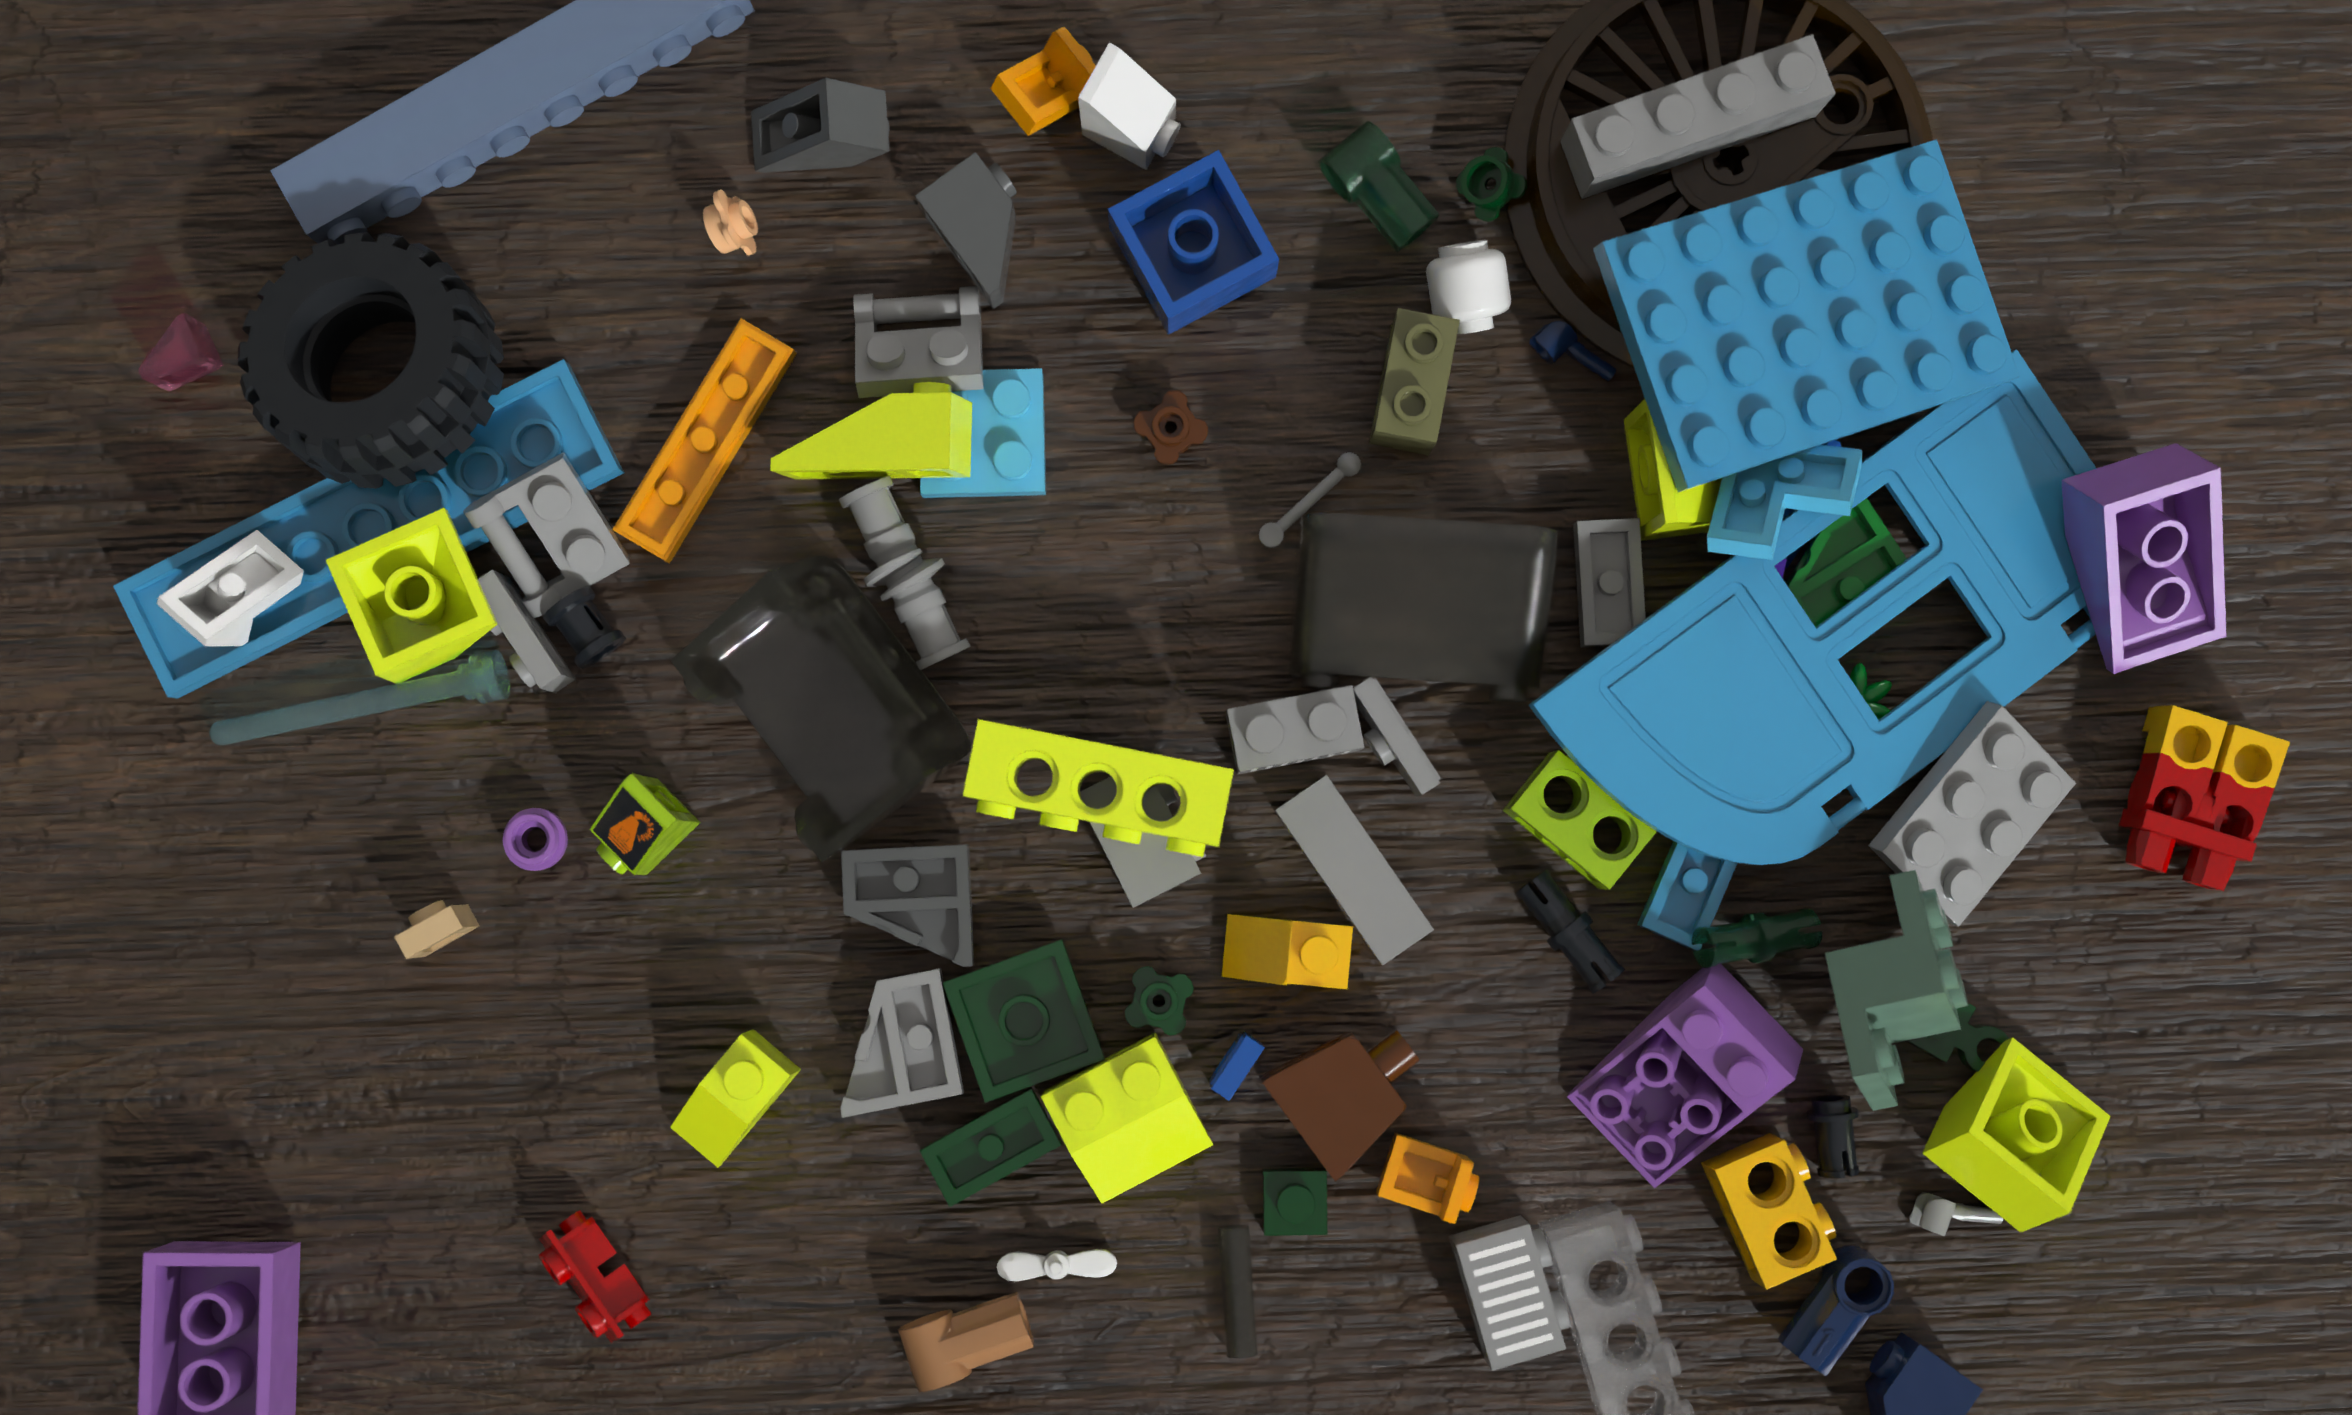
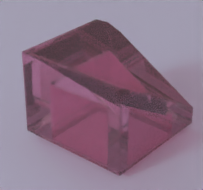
(181, 355)

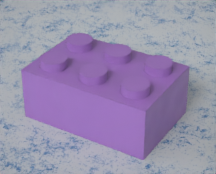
(219, 1328)

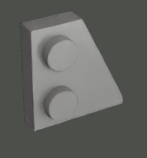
(905, 1047)

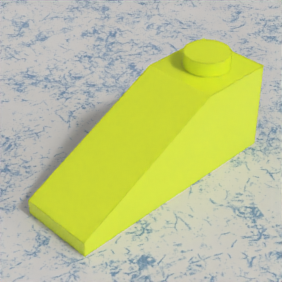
(894, 437)

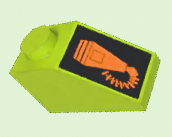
(641, 825)

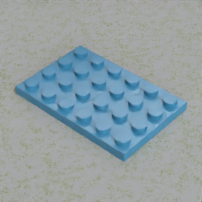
(1805, 314)

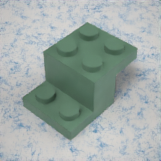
(1896, 990)

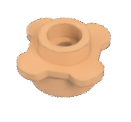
(730, 224)

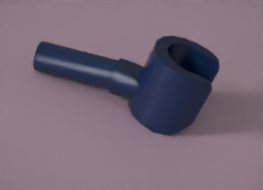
(1558, 338)

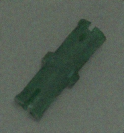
(1756, 937)

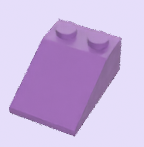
(2149, 553)

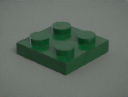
(1023, 1020)

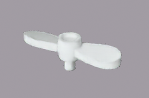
(1056, 1265)

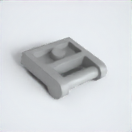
(899, 358)
(564, 521)

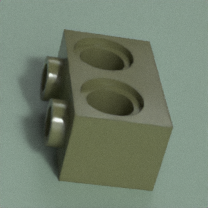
(1414, 381)

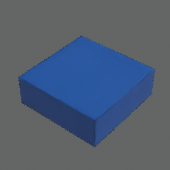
(1235, 1065)

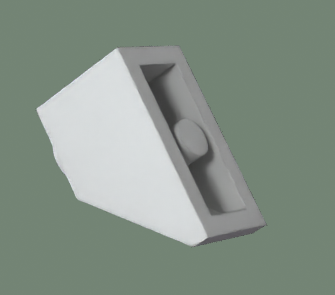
(1127, 109)

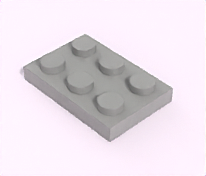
(1974, 811)

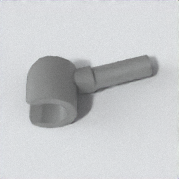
(1936, 1213)

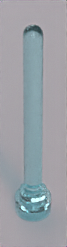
(481, 678)

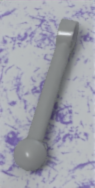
(1272, 533)

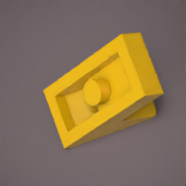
(1287, 951)

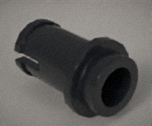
(1834, 1135)

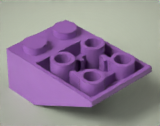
(1688, 1074)

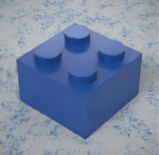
(1193, 242)

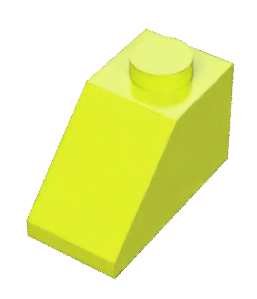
(734, 1096)

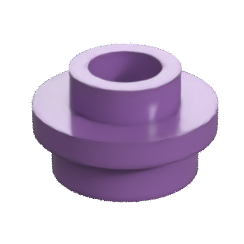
(516, 836)

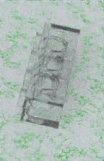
(1576, 1245)

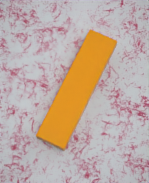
(705, 441)

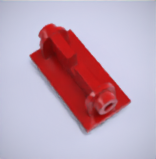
(603, 1299)

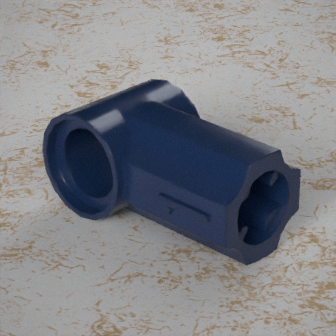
(1833, 1317)

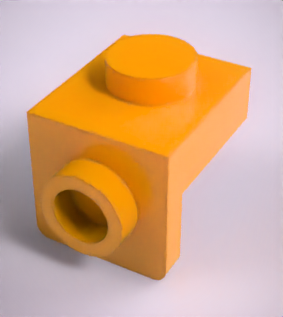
(1045, 83)
(1428, 1178)

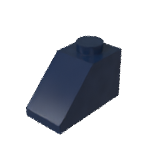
(1916, 1382)

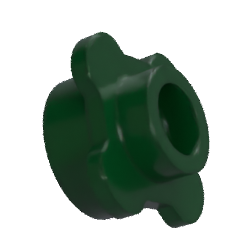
(1474, 179)
(1170, 1015)

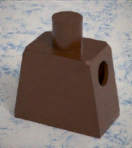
(1342, 1095)

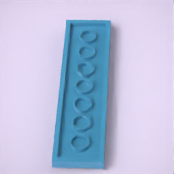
(527, 428)

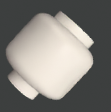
(1469, 285)

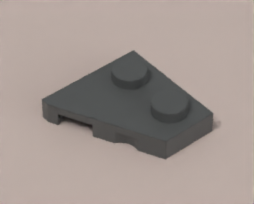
(914, 896)

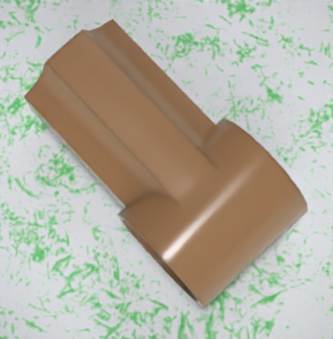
(948, 1345)

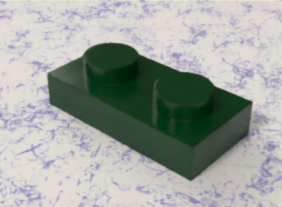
(990, 1147)

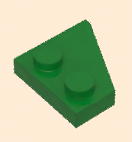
(1843, 562)

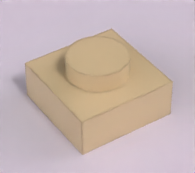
(434, 928)

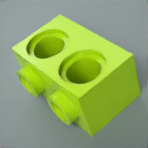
(1572, 832)

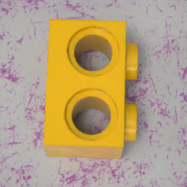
(1757, 1217)

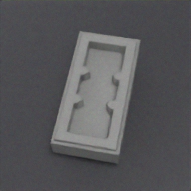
(1392, 739)

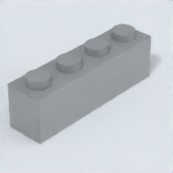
(1697, 116)

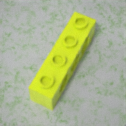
(1003, 750)

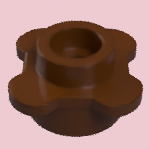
(1170, 445)

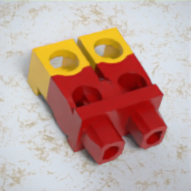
(2200, 790)

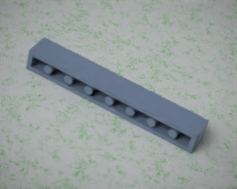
(491, 107)

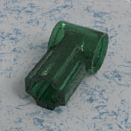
(1369, 173)

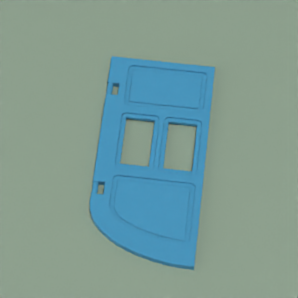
(1732, 707)

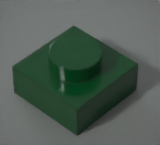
(1295, 1201)

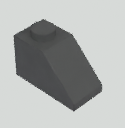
(820, 128)
(975, 221)

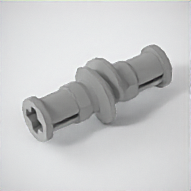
(904, 572)

